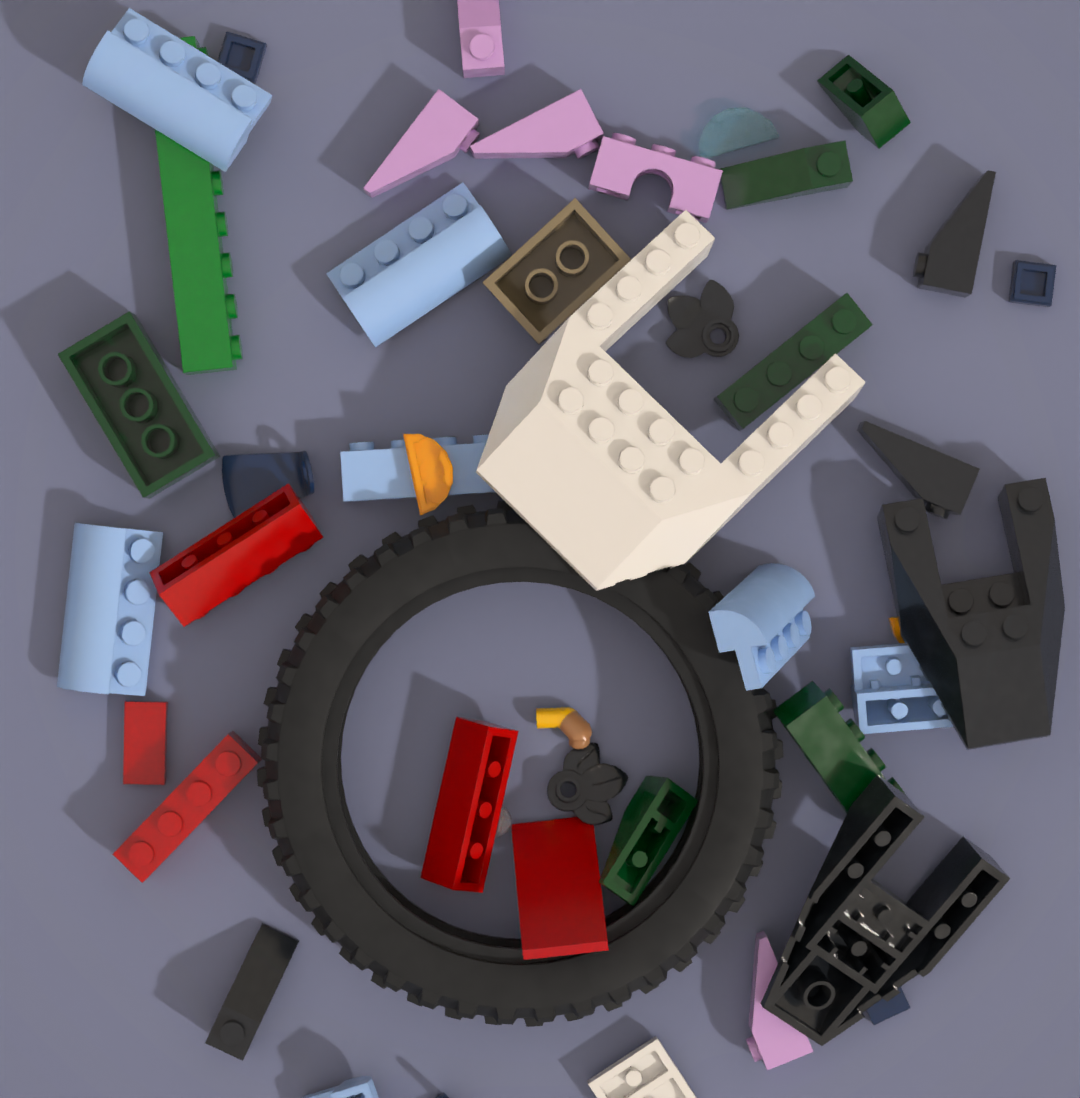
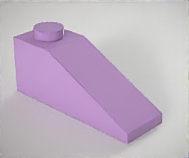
(480, 38)
(552, 132)
(430, 141)
(772, 1038)

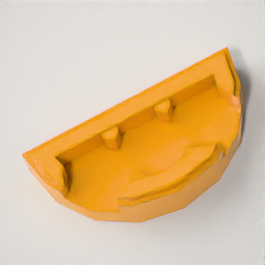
(430, 471)

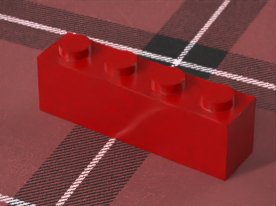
(236, 555)
(469, 805)
(187, 806)

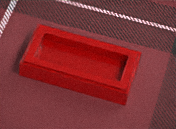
(145, 742)

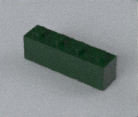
(793, 361)
(831, 743)

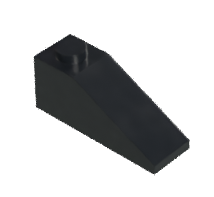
(954, 251)
(924, 471)
(252, 992)

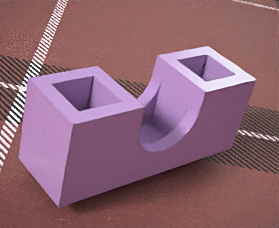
(622, 163)

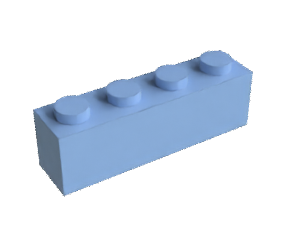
(387, 472)

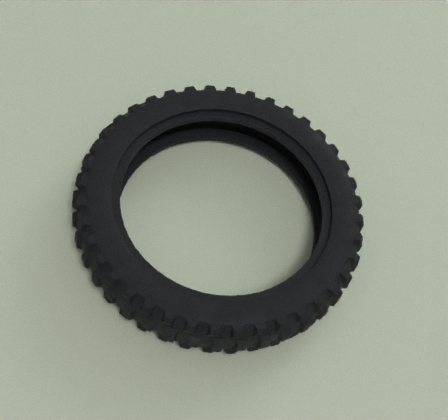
(444, 962)

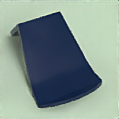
(256, 476)

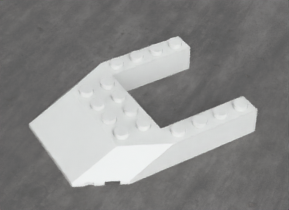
(605, 463)

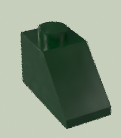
(865, 101)

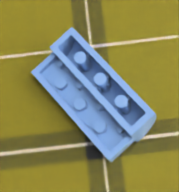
(175, 89)
(419, 264)
(109, 610)
(764, 621)
(892, 691)

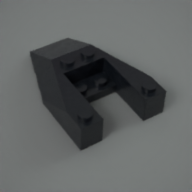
(990, 639)
(860, 938)

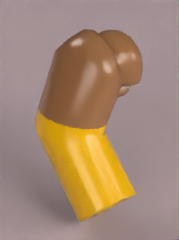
(568, 721)

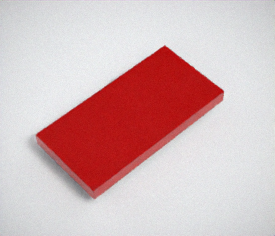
(558, 888)

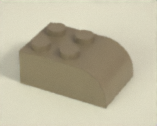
(556, 271)

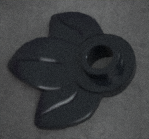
(698, 318)
(592, 783)

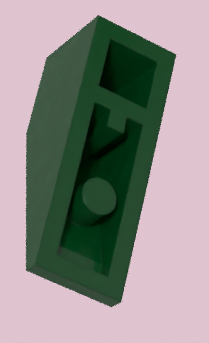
(787, 175)
(645, 836)

